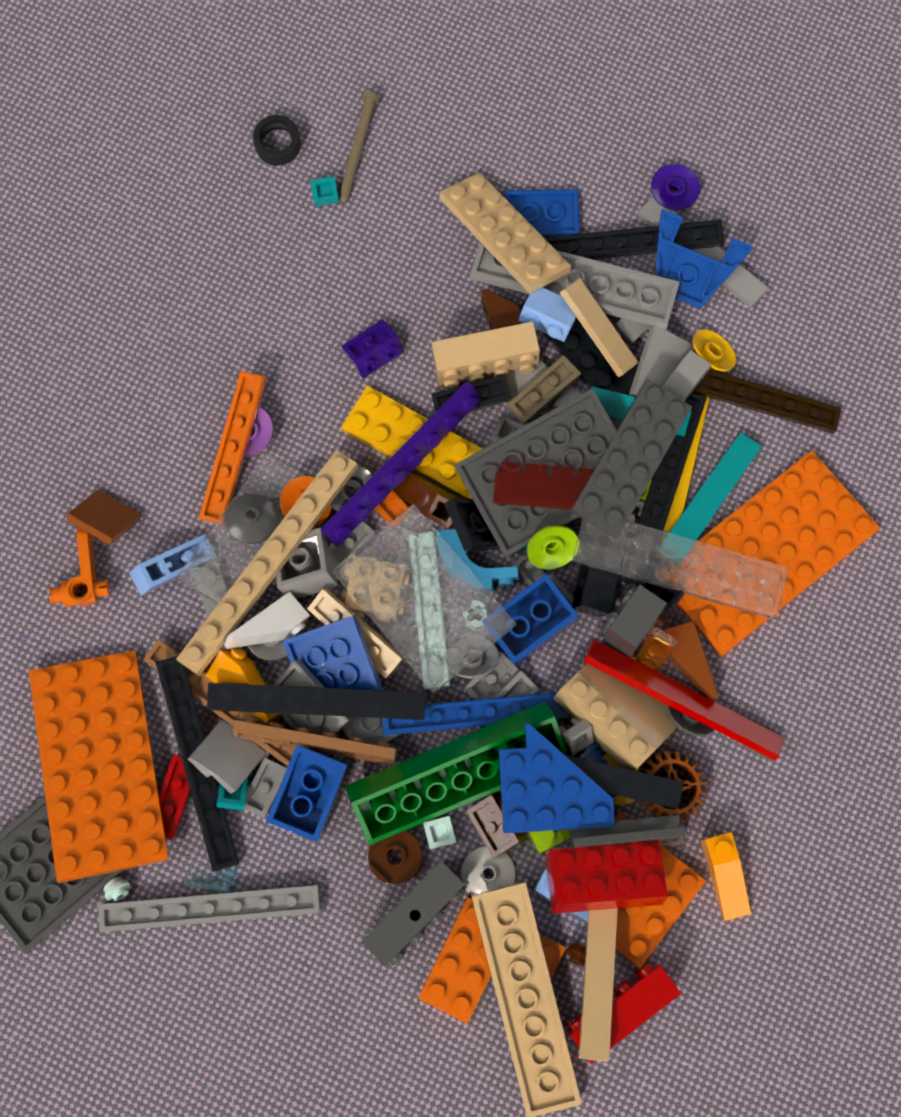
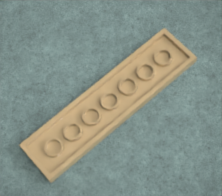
(526, 999)

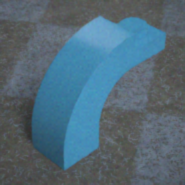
(487, 576)

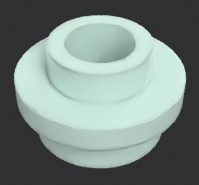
(116, 889)

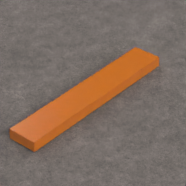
(233, 446)

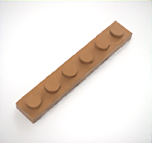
(325, 743)

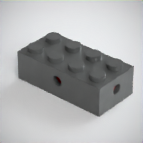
(399, 928)

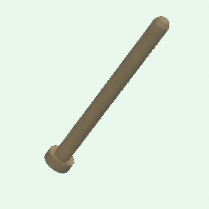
(369, 99)

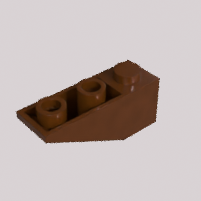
(427, 497)

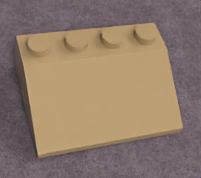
(621, 717)

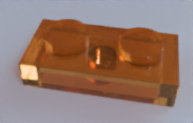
(656, 649)

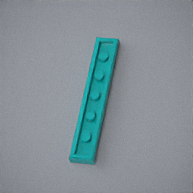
(716, 488)

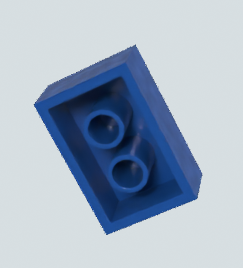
(539, 617)

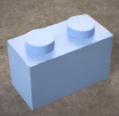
(548, 313)

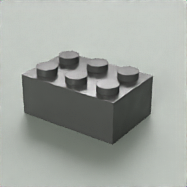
(632, 620)

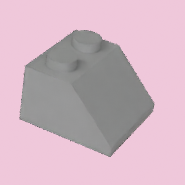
(308, 567)

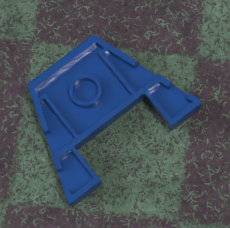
(696, 273)

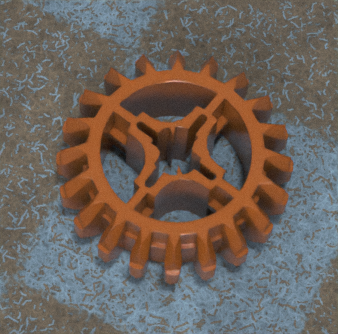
(693, 783)

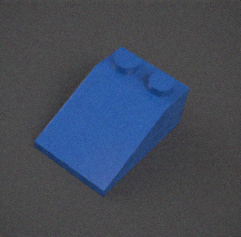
(307, 793)

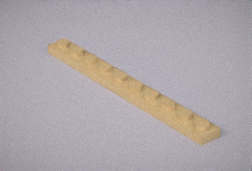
(267, 563)

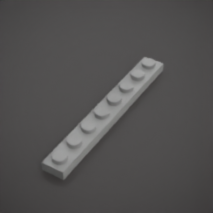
(209, 908)

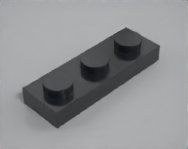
(490, 391)

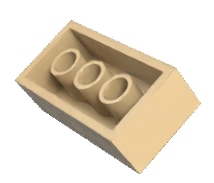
(485, 355)

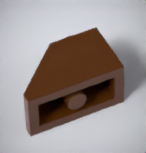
(499, 310)

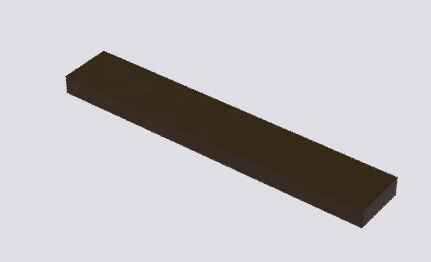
(769, 401)

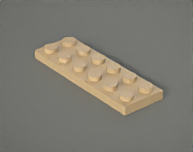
(505, 232)

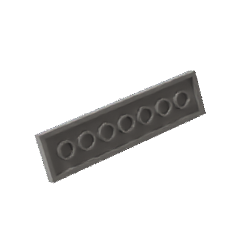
(615, 288)

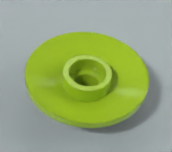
(552, 547)

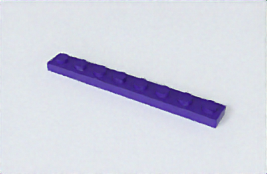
(401, 464)

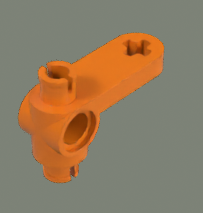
(68, 591)

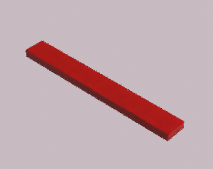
(684, 699)

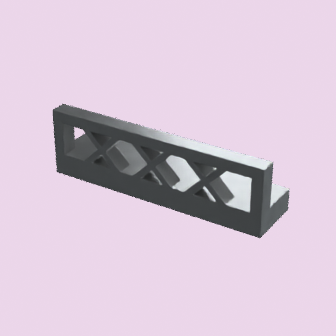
(661, 829)

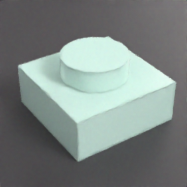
(439, 832)

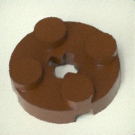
(395, 872)

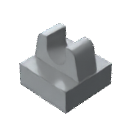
(577, 737)

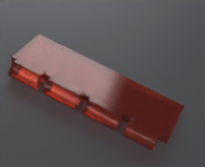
(537, 488)

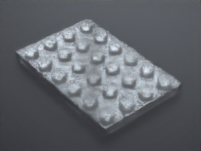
(423, 598)

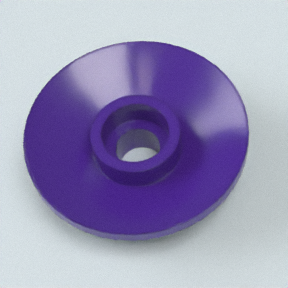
(677, 178)

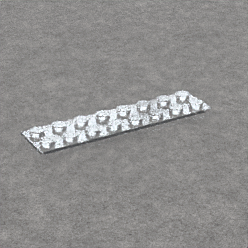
(685, 566)

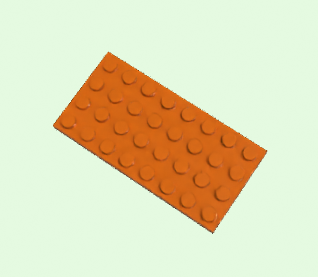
(795, 522)
(97, 766)

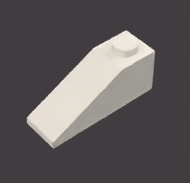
(272, 624)

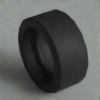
(271, 123)

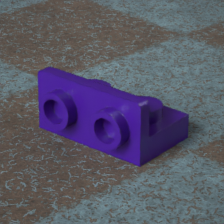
(373, 348)

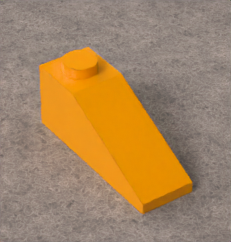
(235, 667)
(726, 875)

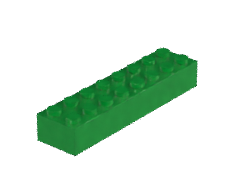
(443, 776)

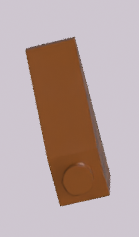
(691, 660)

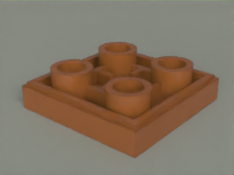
(103, 517)

